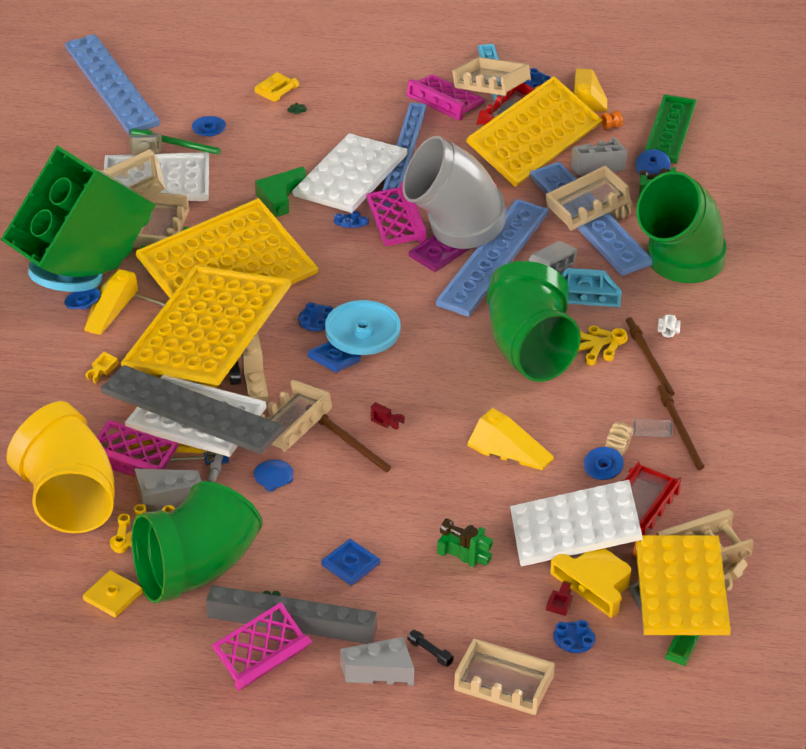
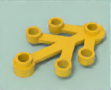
(616, 337)
(122, 541)

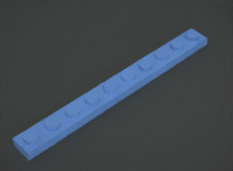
(408, 140)

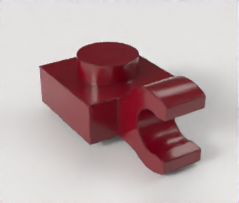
(383, 416)
(560, 600)

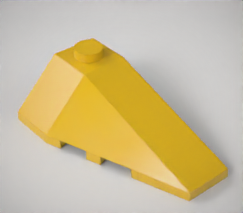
(589, 90)
(114, 296)
(503, 437)

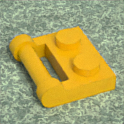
(276, 86)

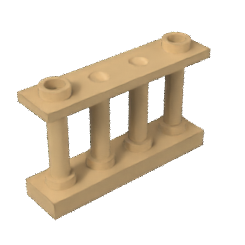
(711, 525)

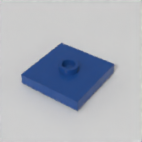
(332, 357)
(350, 562)

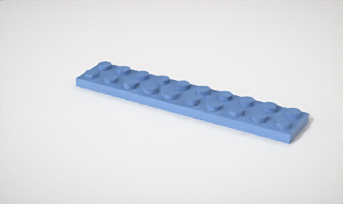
(112, 84)
(602, 232)
(472, 280)

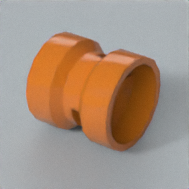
(612, 120)

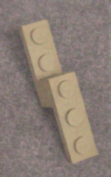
(253, 370)

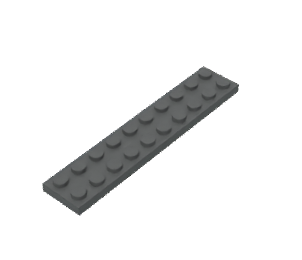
(192, 409)

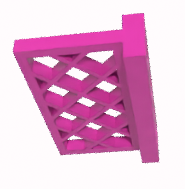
(436, 98)
(412, 214)
(124, 462)
(267, 663)

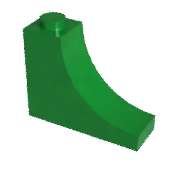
(276, 188)

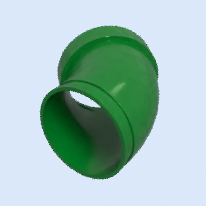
(683, 209)
(531, 319)
(192, 542)

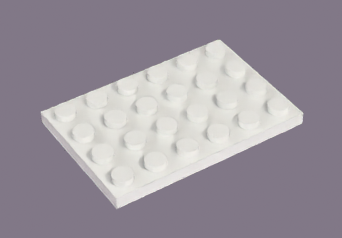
(350, 172)
(181, 173)
(177, 432)
(575, 522)

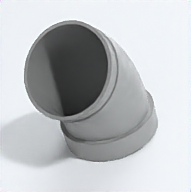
(456, 192)

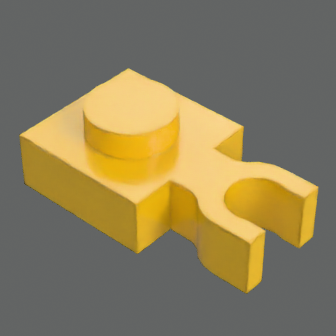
(102, 365)

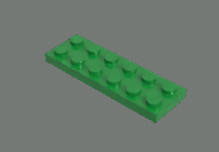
(671, 126)

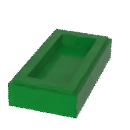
(682, 648)

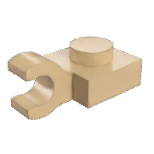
(733, 571)

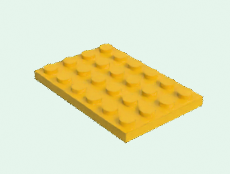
(682, 585)

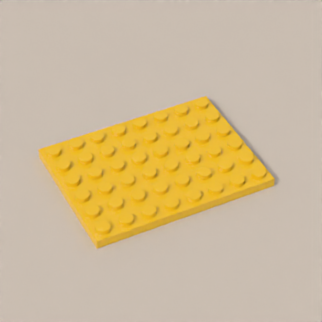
(238, 240)
(206, 324)

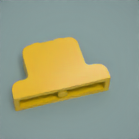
(595, 577)

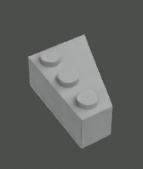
(590, 158)
(557, 256)
(164, 486)
(378, 662)

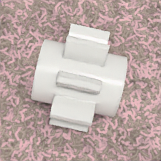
(669, 326)

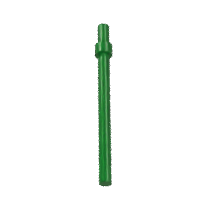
(179, 142)

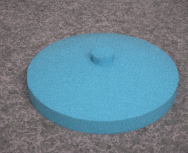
(61, 282)
(362, 327)

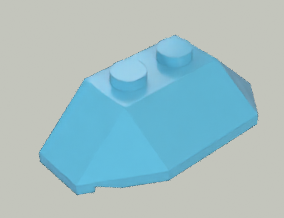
(592, 288)

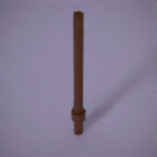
(636, 333)
(668, 402)
(354, 443)

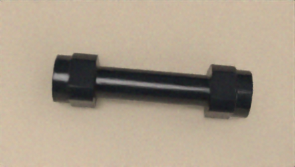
(417, 638)

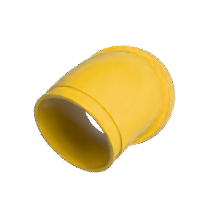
(66, 468)

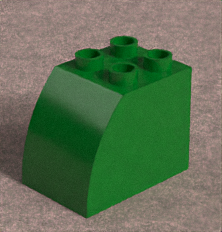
(77, 219)

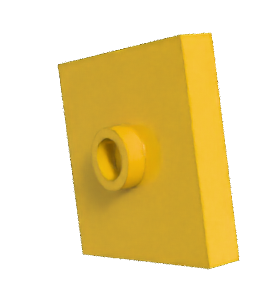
(112, 593)

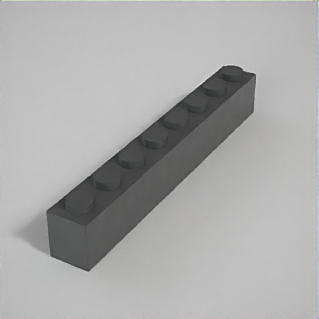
(310, 616)

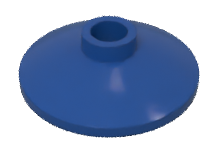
(208, 126)
(660, 158)
(82, 299)
(603, 457)

